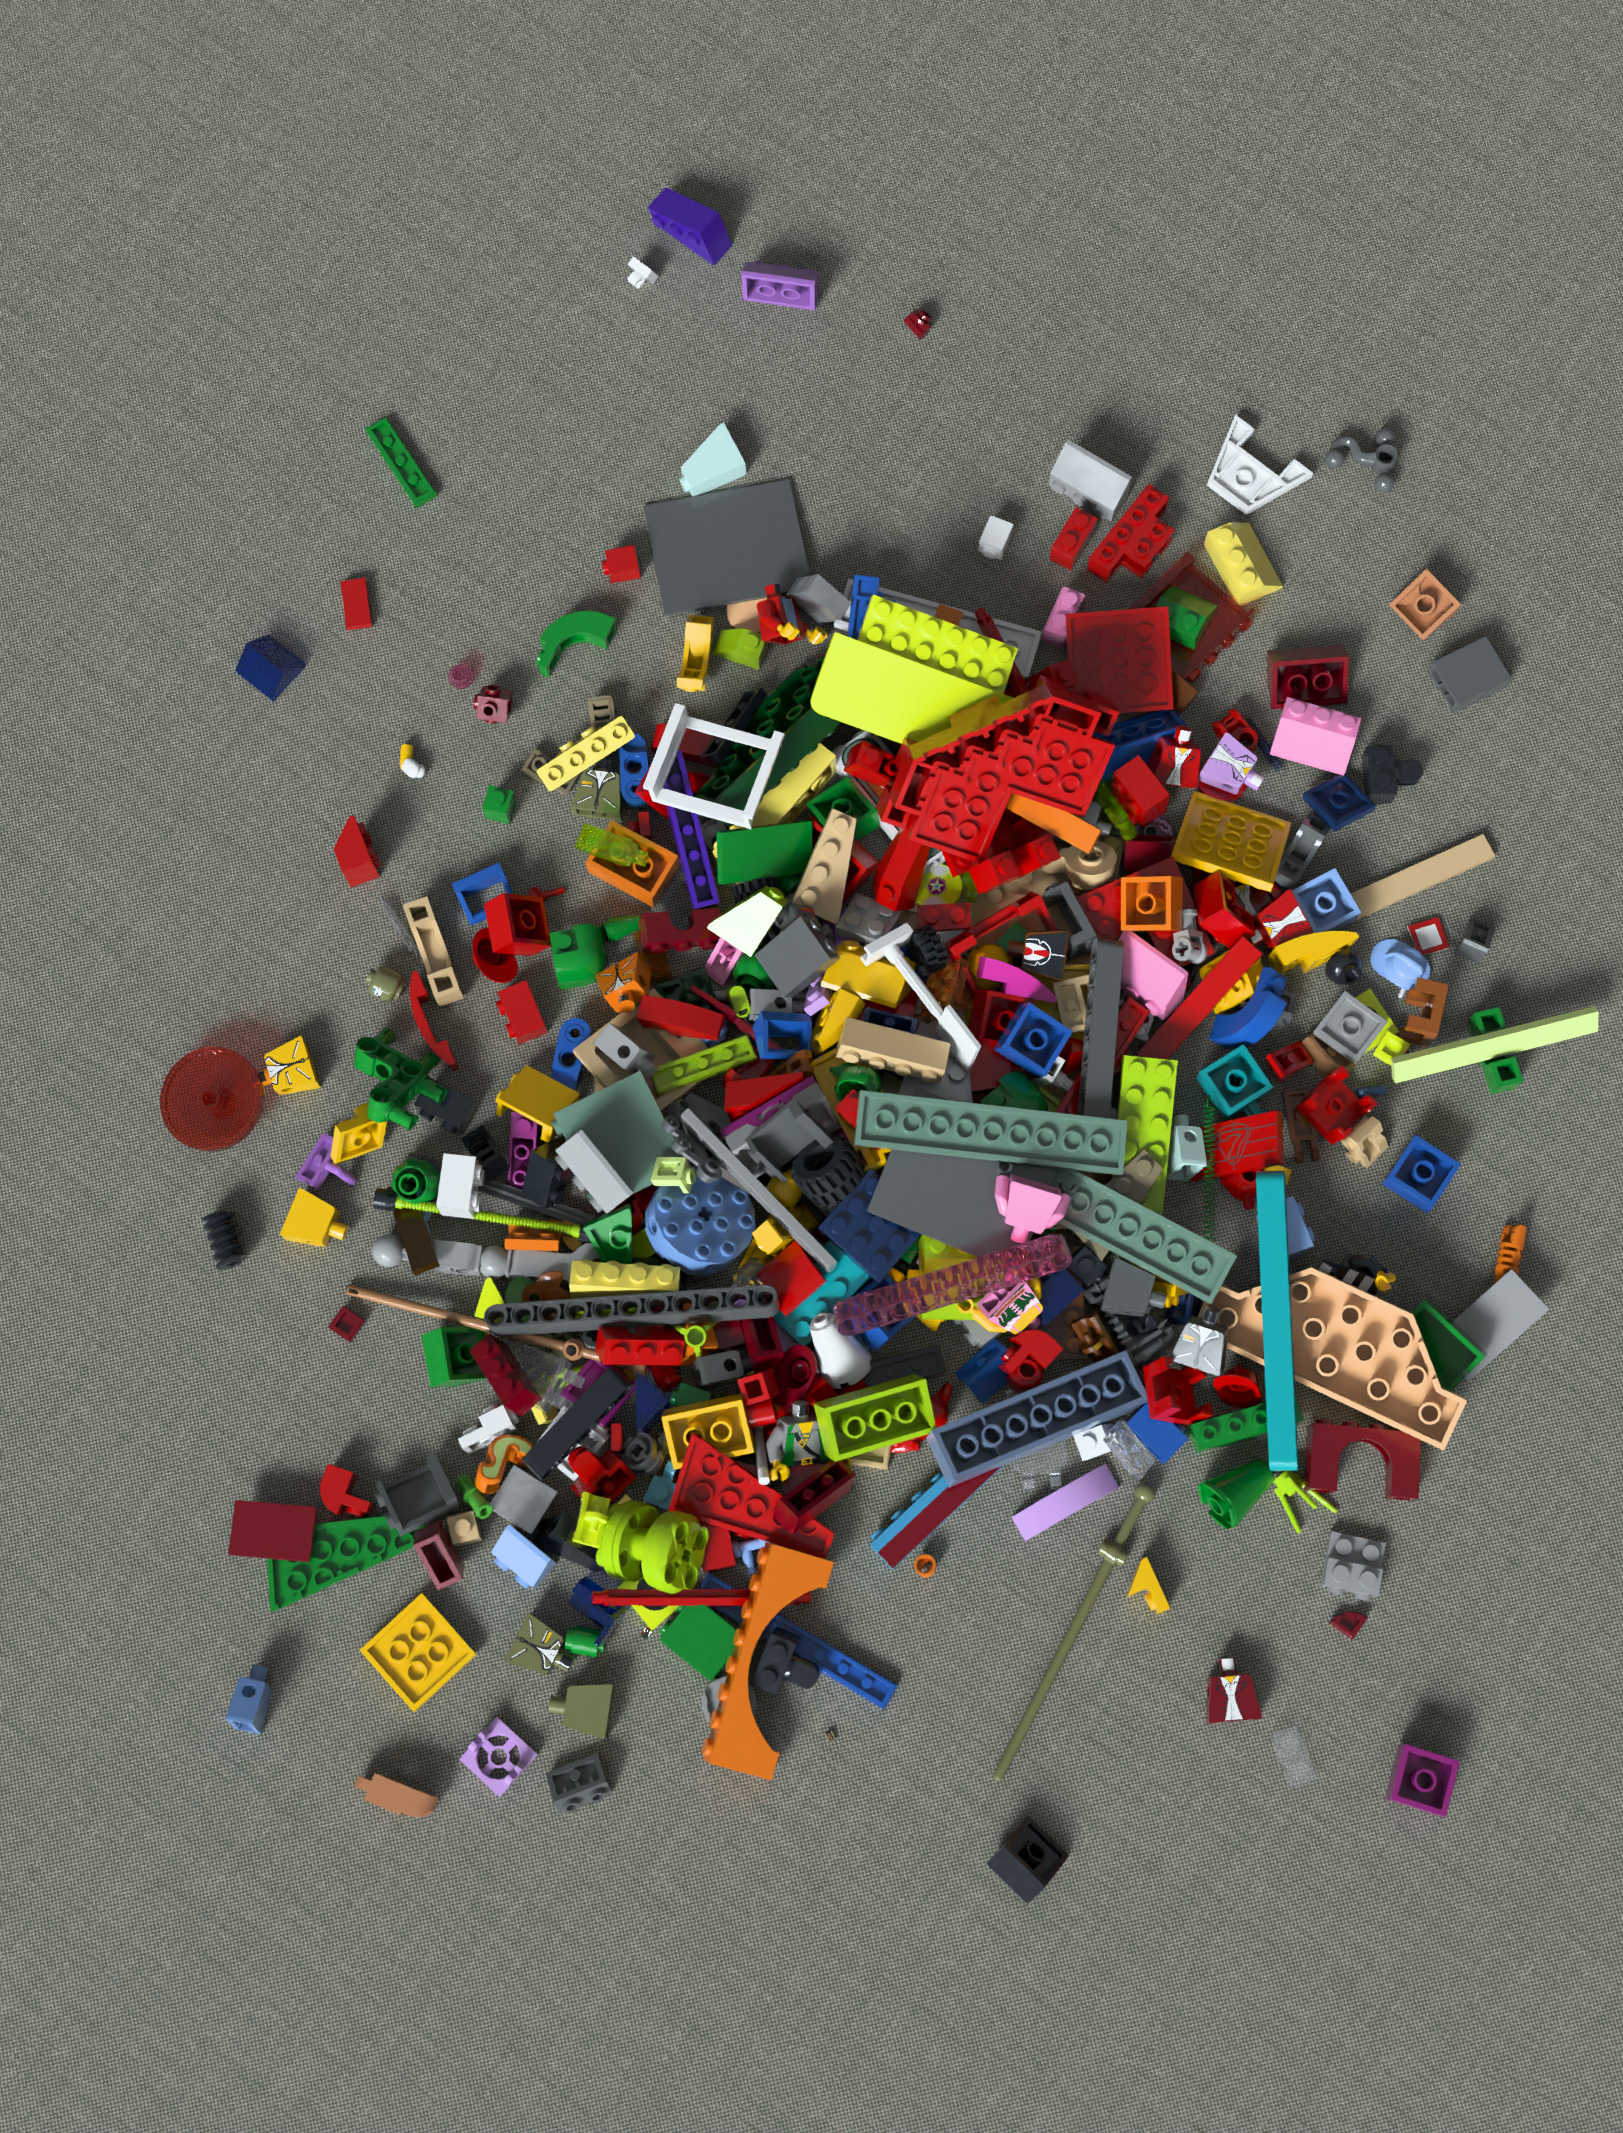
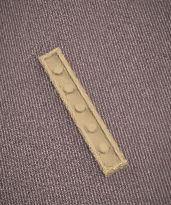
(1423, 875)

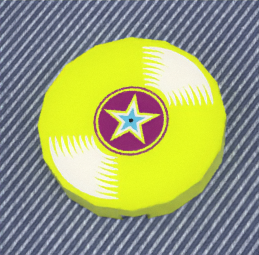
(939, 887)

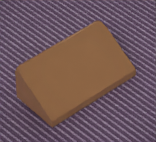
(1324, 1056)

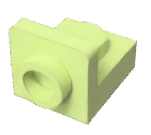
(673, 1172)

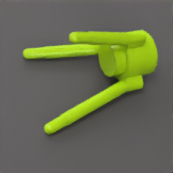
(695, 1335)
(1289, 1484)

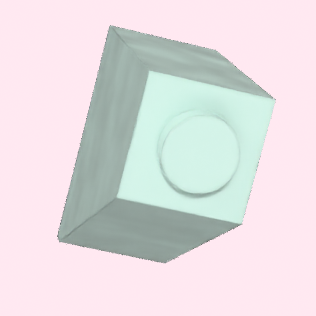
(712, 464)

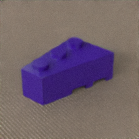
(691, 224)

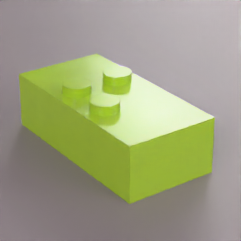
(875, 1417)

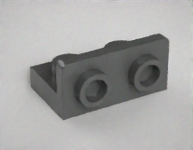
(578, 1783)

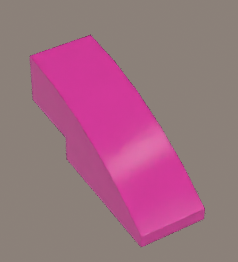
(1013, 980)

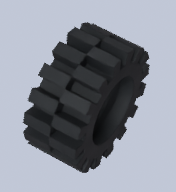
(747, 888)
(927, 950)

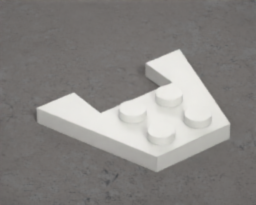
(1246, 480)

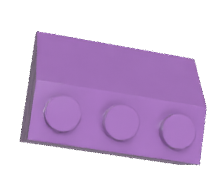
(780, 285)

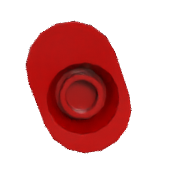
(495, 966)
(1238, 1387)

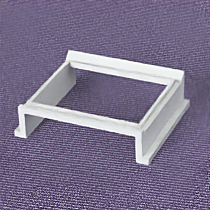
(667, 752)

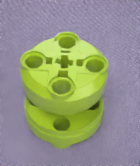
(652, 1546)

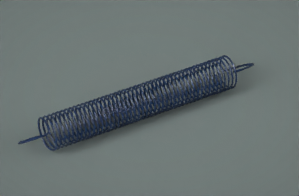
(1268, 745)

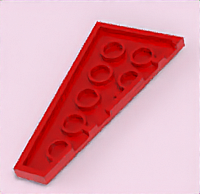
(732, 1498)

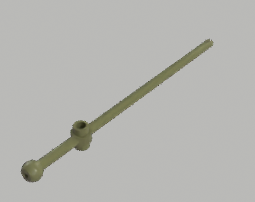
(1112, 1554)

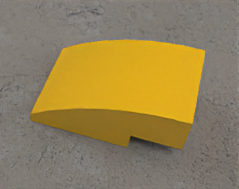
(1310, 950)

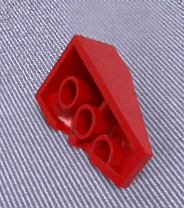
(900, 871)

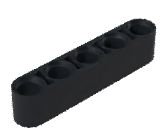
(578, 1422)

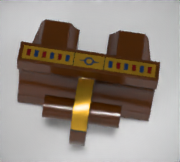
(1094, 1337)

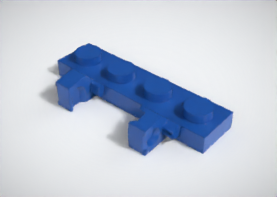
(862, 591)

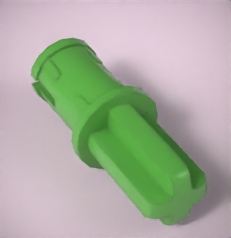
(473, 1496)

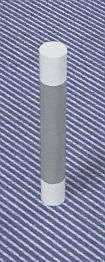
(761, 1455)

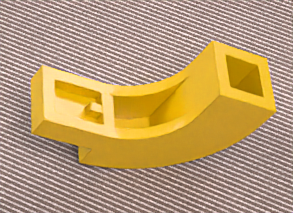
(696, 654)

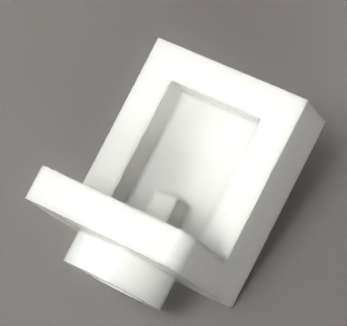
(1091, 1442)

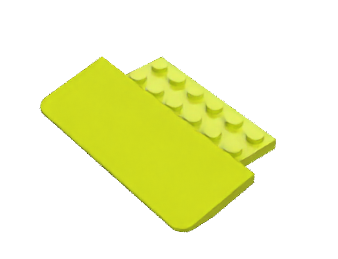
(908, 673)

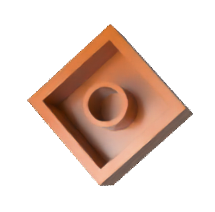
(1151, 903)

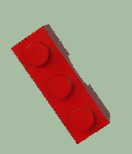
(621, 1347)

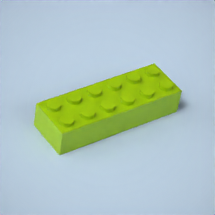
(1147, 1105)

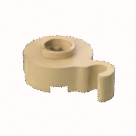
(1086, 869)

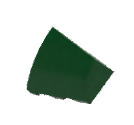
(678, 987)

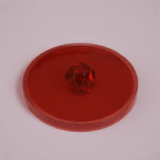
(212, 1099)

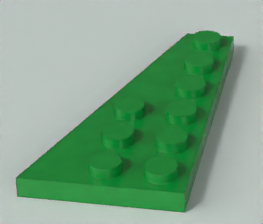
(338, 1553)

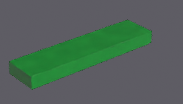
(401, 462)

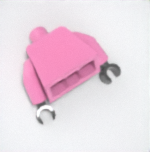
(1029, 1203)

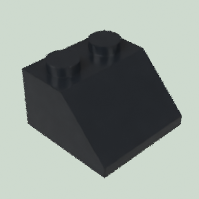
(1027, 1860)

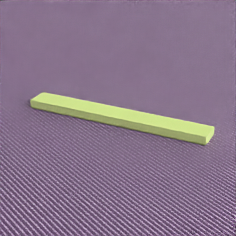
(1494, 1044)

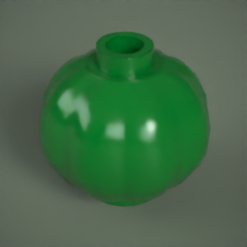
(751, 975)
(414, 1177)

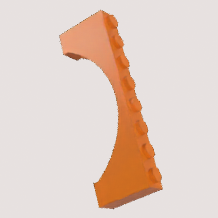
(734, 1735)

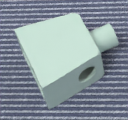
(1185, 1150)

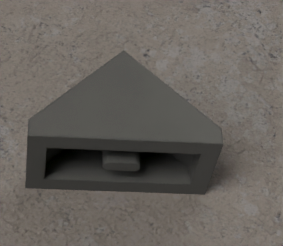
(1475, 940)

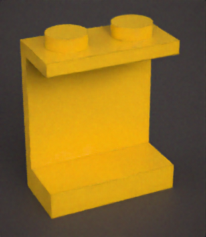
(536, 1098)

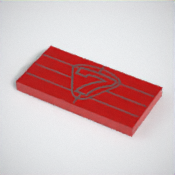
(1244, 1145)

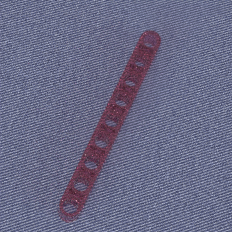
(952, 1284)

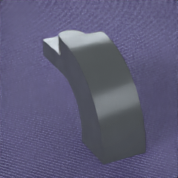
(1301, 851)

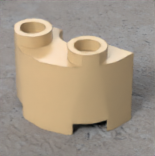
(1365, 1142)

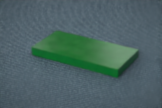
(763, 851)

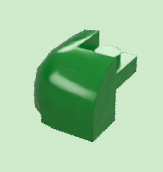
(578, 955)
(1017, 1092)

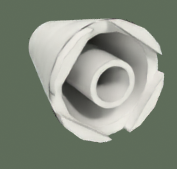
(839, 1356)

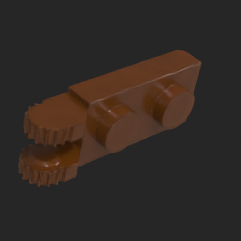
(1298, 1126)

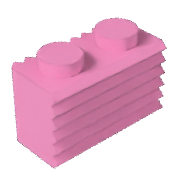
(1055, 629)

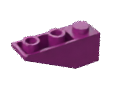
(523, 1138)

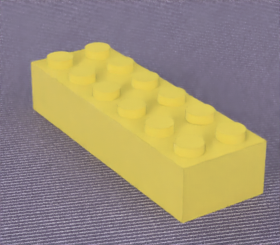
(796, 789)

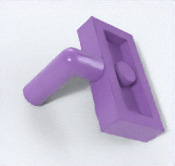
(320, 1164)

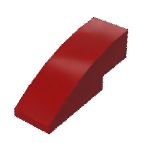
(679, 1018)

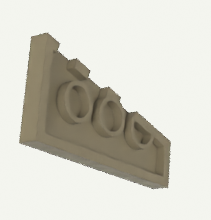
(1134, 1184)

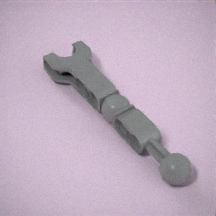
(491, 1261)

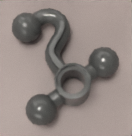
(1385, 438)

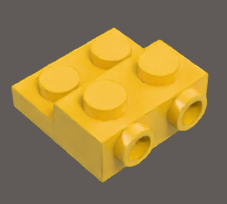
(357, 1136)

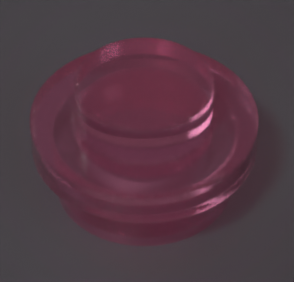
(461, 676)

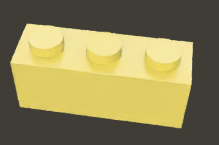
(1241, 562)

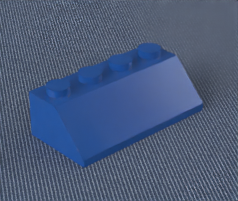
(1138, 737)

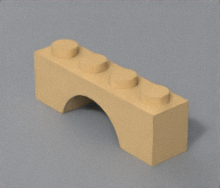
(433, 951)

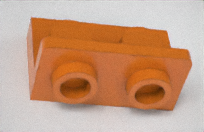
(533, 1239)

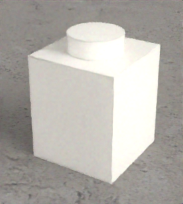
(995, 538)

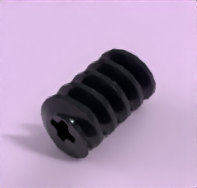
(224, 1239)

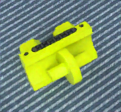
(591, 1519)

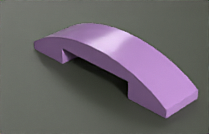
(1065, 1502)

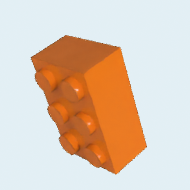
(638, 881)

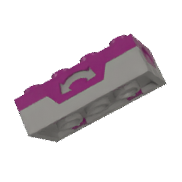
(805, 1092)

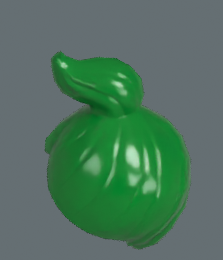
(855, 1077)

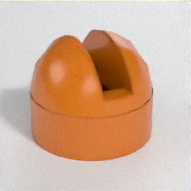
(921, 1562)

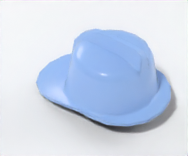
(1399, 963)

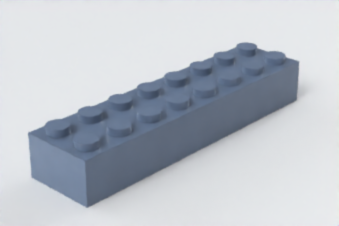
(1037, 1418)

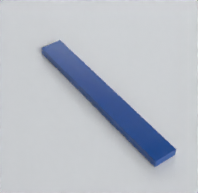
(828, 1658)

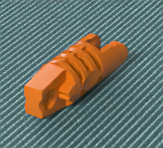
(1511, 1246)

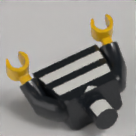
(1360, 1271)

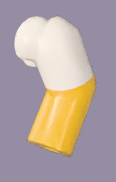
(408, 764)

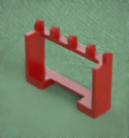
(968, 938)

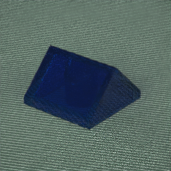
(268, 666)
(649, 1405)

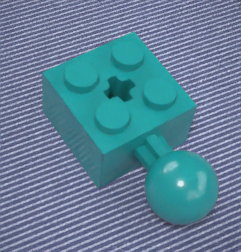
(1233, 1100)

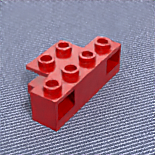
(1134, 538)

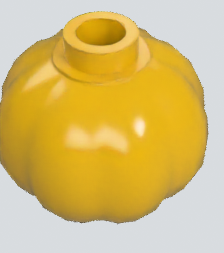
(990, 951)

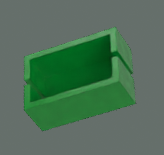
(1447, 1345)

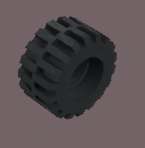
(828, 1173)

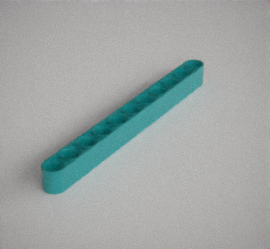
(1277, 1321)

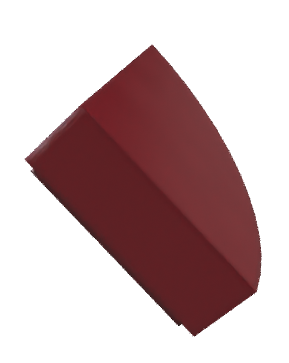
(1349, 1623)

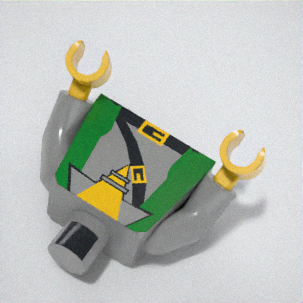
(796, 1442)

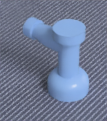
(745, 1550)

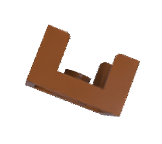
(1431, 997)

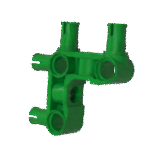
(401, 1075)

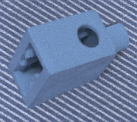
(249, 1712)

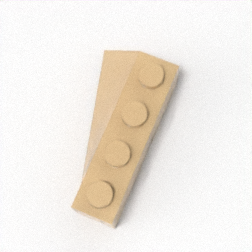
(893, 1050)

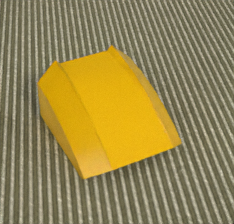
(832, 1019)

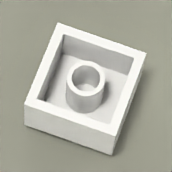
(459, 1186)

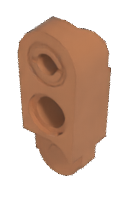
(397, 1796)

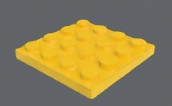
(1231, 840)

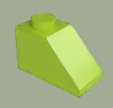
(741, 647)

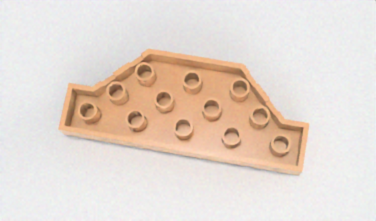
(1351, 1351)

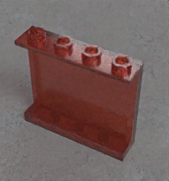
(1222, 629)

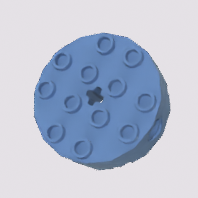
(700, 1228)

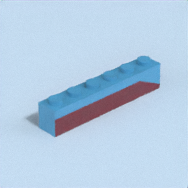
(923, 1517)

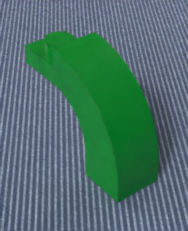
(572, 629)

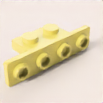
(585, 752)

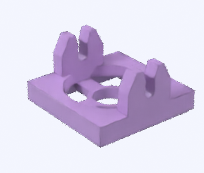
(470, 1757)

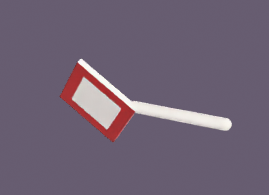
(1427, 939)

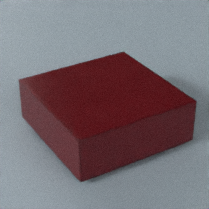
(347, 1324)

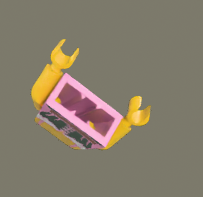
(1008, 1308)

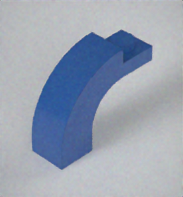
(1256, 1017)

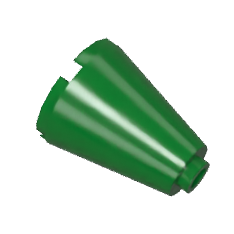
(1235, 1492)

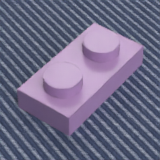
(817, 996)

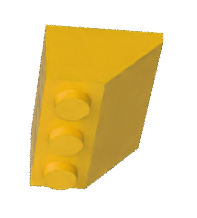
(877, 982)

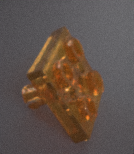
(948, 988)

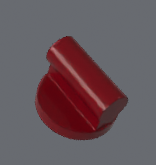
(919, 322)

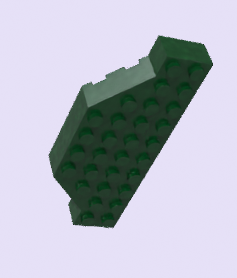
(784, 711)

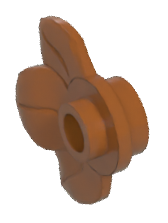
(547, 1289)

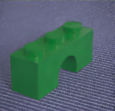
(1500, 1072)

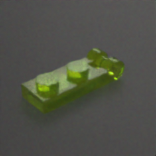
(1115, 812)

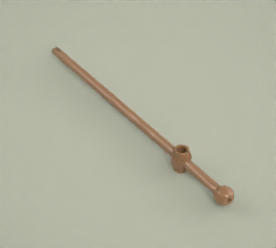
(537, 1339)

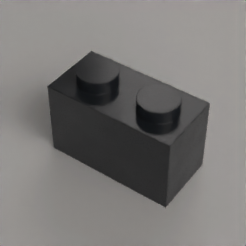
(453, 1112)

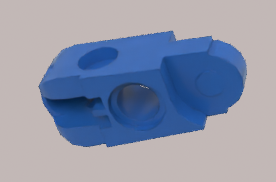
(633, 754)
(569, 1075)

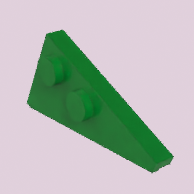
(612, 1235)

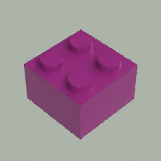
(1422, 1780)

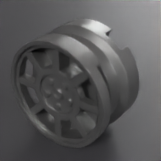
(643, 1454)

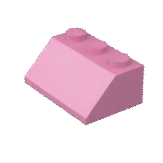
(1315, 736)
(1151, 976)

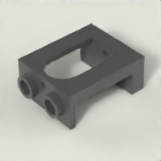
(1082, 931)

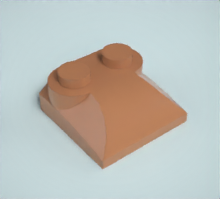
(1425, 605)

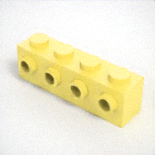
(615, 1279)

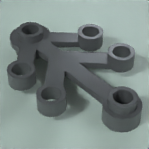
(707, 1168)

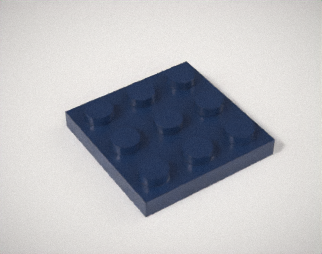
(864, 1237)

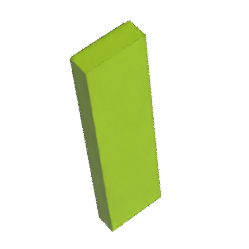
(703, 1064)

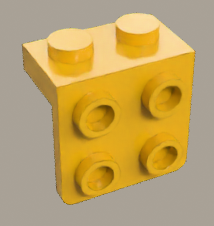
(1241, 991)

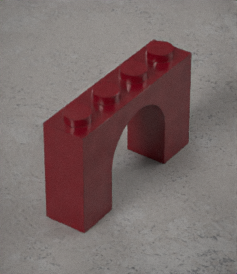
(1396, 1447)

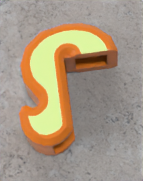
(500, 1451)

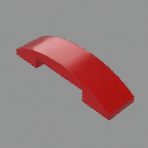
(418, 996)

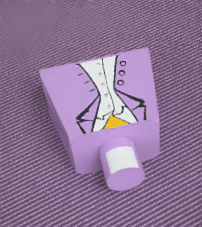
(1231, 767)

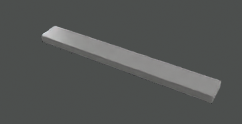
(758, 1191)

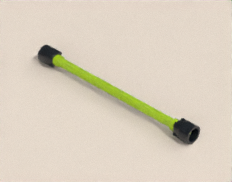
(388, 1200)

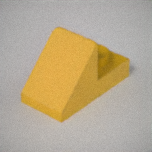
(1145, 1579)

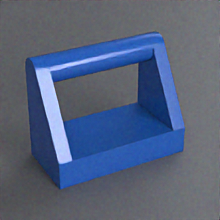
(476, 883)
(782, 1025)

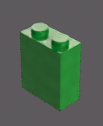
(700, 1639)

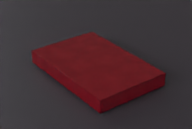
(273, 1531)

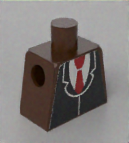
(1042, 952)

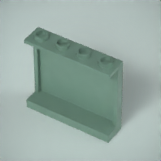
(623, 1127)

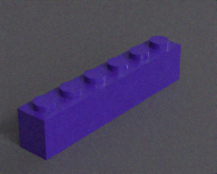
(690, 841)

